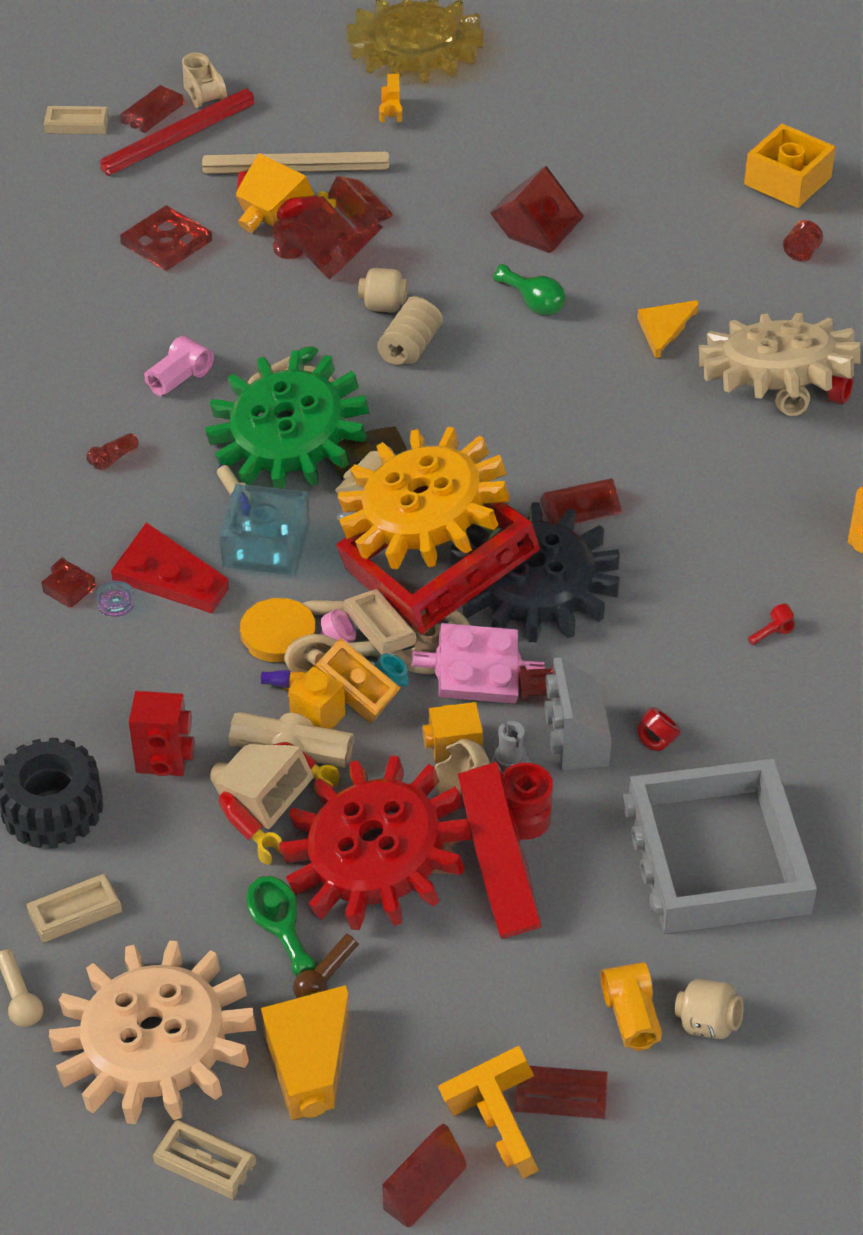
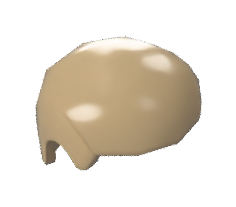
(463, 757)

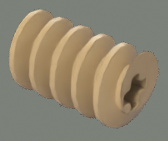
(410, 332)

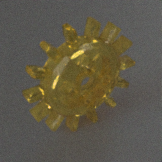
(415, 37)

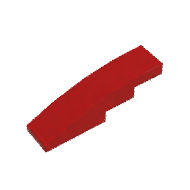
(499, 850)

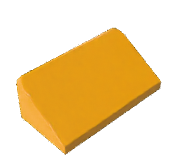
(365, 685)

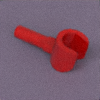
(782, 621)

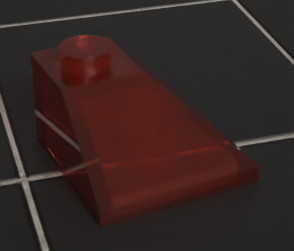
(538, 212)

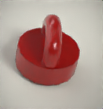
(840, 390)
(661, 725)

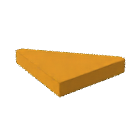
(665, 323)

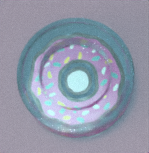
(115, 598)

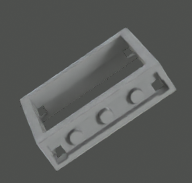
(727, 907)

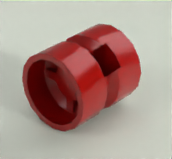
(530, 798)

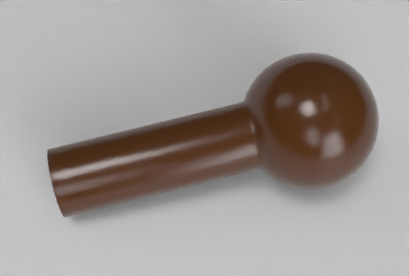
(316, 980)

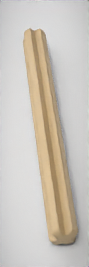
(300, 162)

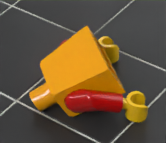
(273, 193)

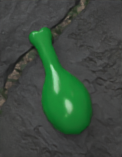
(540, 293)
(275, 910)

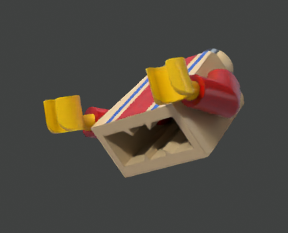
(262, 785)

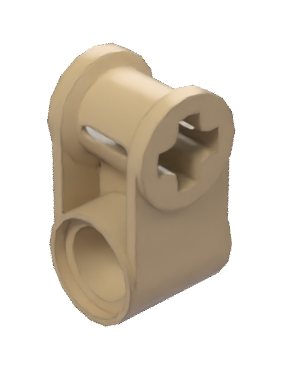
(202, 79)

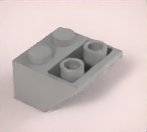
(578, 717)

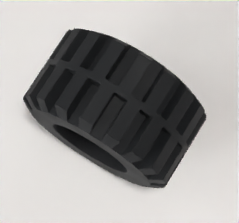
(54, 816)

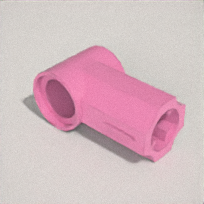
(183, 360)

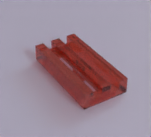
(152, 108)
(563, 1084)

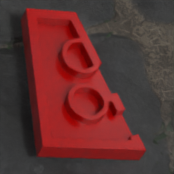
(169, 571)

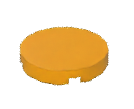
(273, 626)

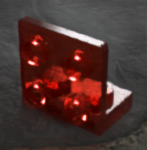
(328, 237)

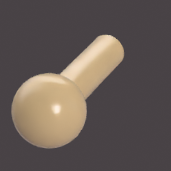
(24, 1007)

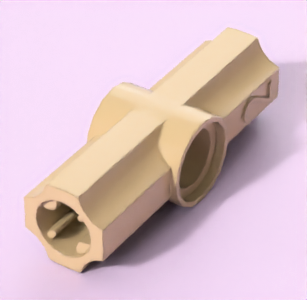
(320, 743)

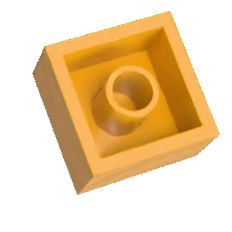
(789, 165)

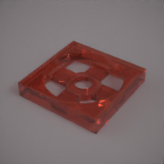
(166, 253)

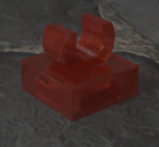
(68, 583)

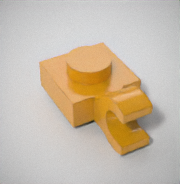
(390, 99)

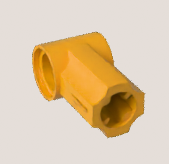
(631, 994)

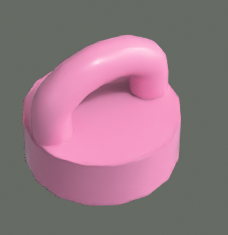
(338, 625)

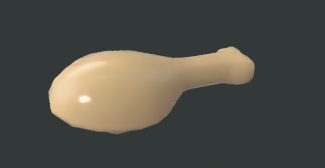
(309, 649)

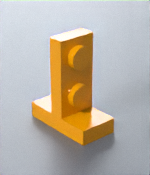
(484, 1088)

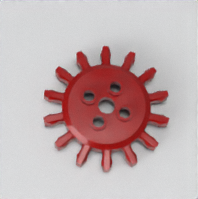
(366, 871)

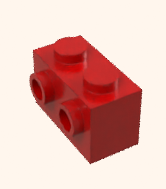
(160, 733)

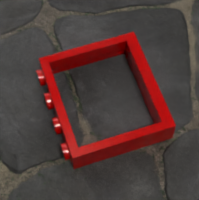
(458, 582)

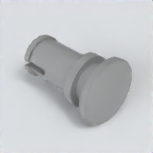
(510, 746)

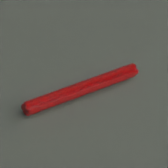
(176, 132)

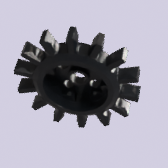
(539, 592)

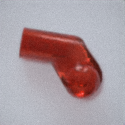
(108, 454)

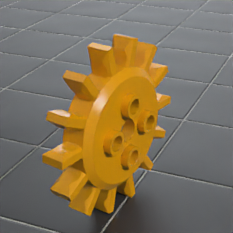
(433, 514)

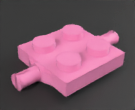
(476, 663)

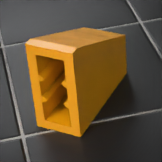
(308, 1048)

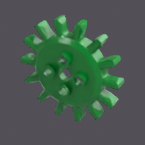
(313, 428)

